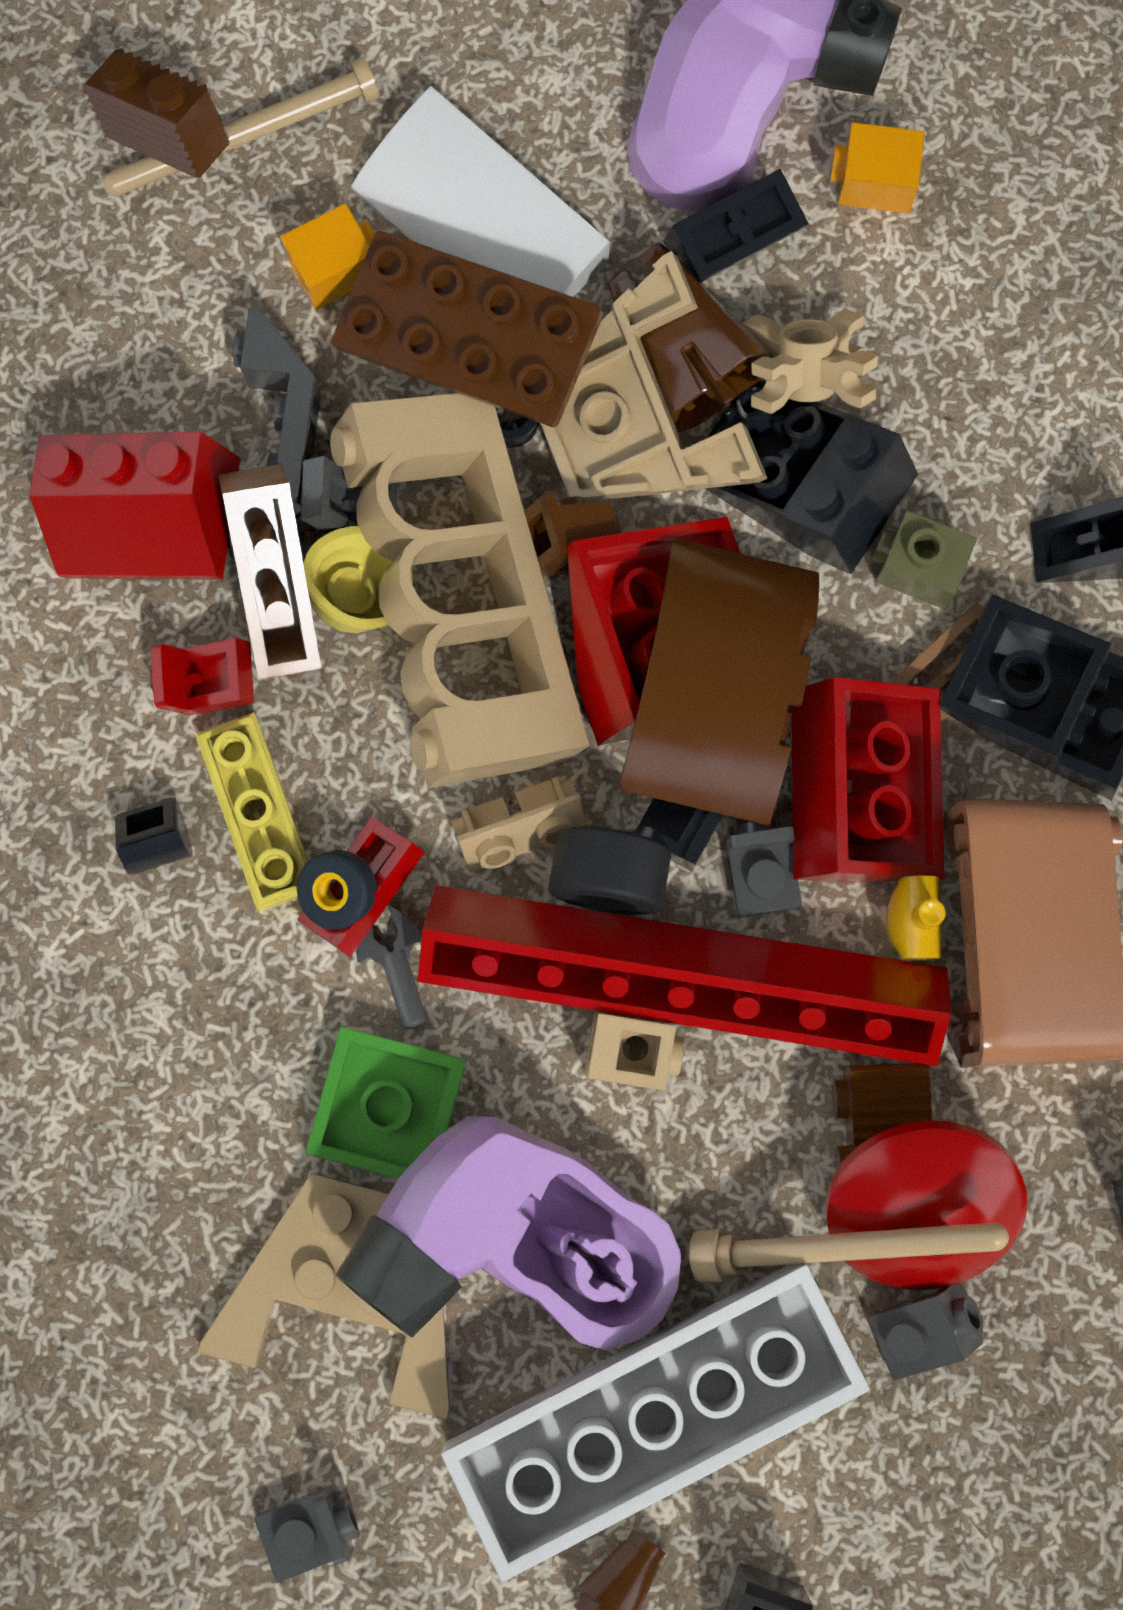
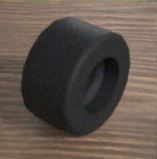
(609, 870)

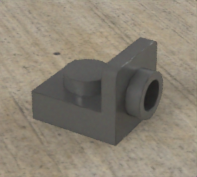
(762, 869)
(307, 1533)

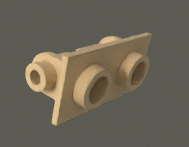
(494, 837)

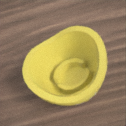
(345, 580)

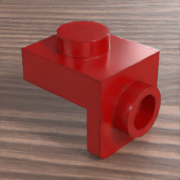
(202, 677)

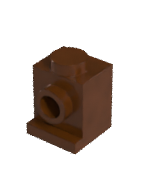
(560, 522)

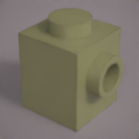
(923, 559)

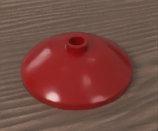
(922, 1179)

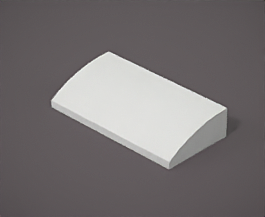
(470, 198)

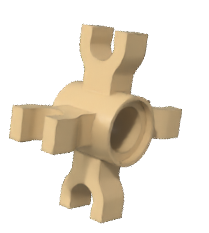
(811, 361)

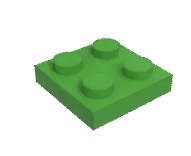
(383, 1102)

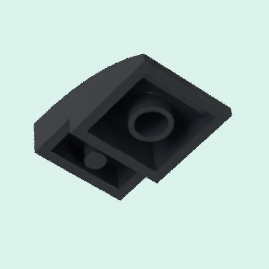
(1043, 694)

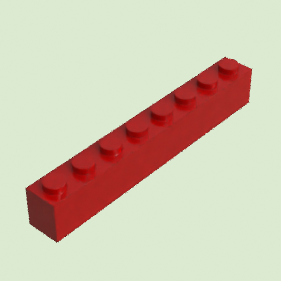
(685, 975)

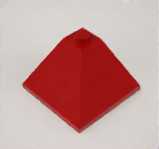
(615, 614)

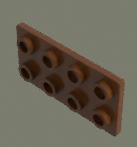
(467, 328)

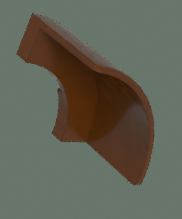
(722, 682)

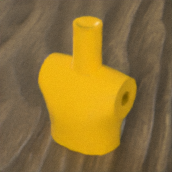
(916, 918)

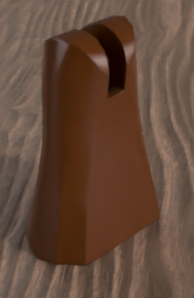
(699, 357)

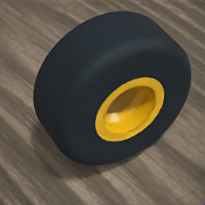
(315, 891)

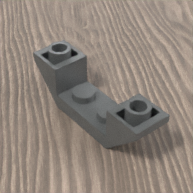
(273, 365)

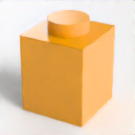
(878, 167)
(328, 254)

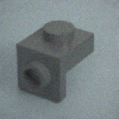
(327, 499)
(928, 1331)

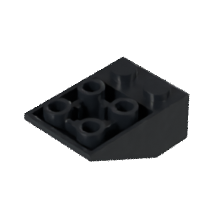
(826, 474)

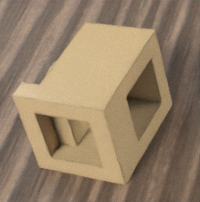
(606, 1057)

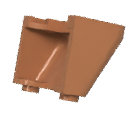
(1039, 931)

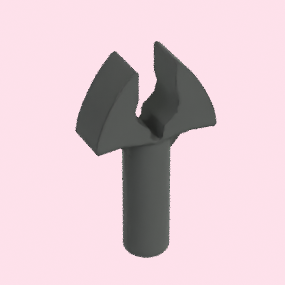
(398, 968)

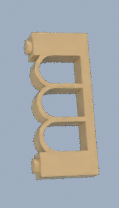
(446, 438)

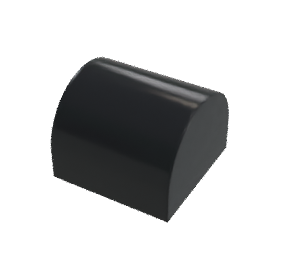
(151, 836)

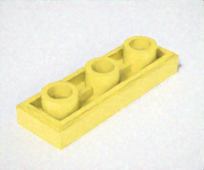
(245, 773)

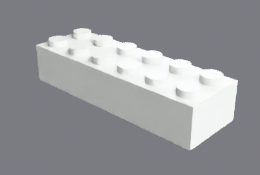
(652, 1419)

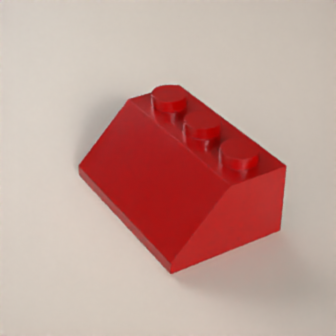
(133, 504)
(867, 782)

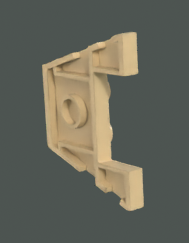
(616, 424)
(300, 1269)

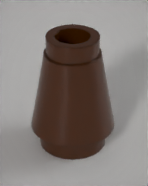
(622, 1577)

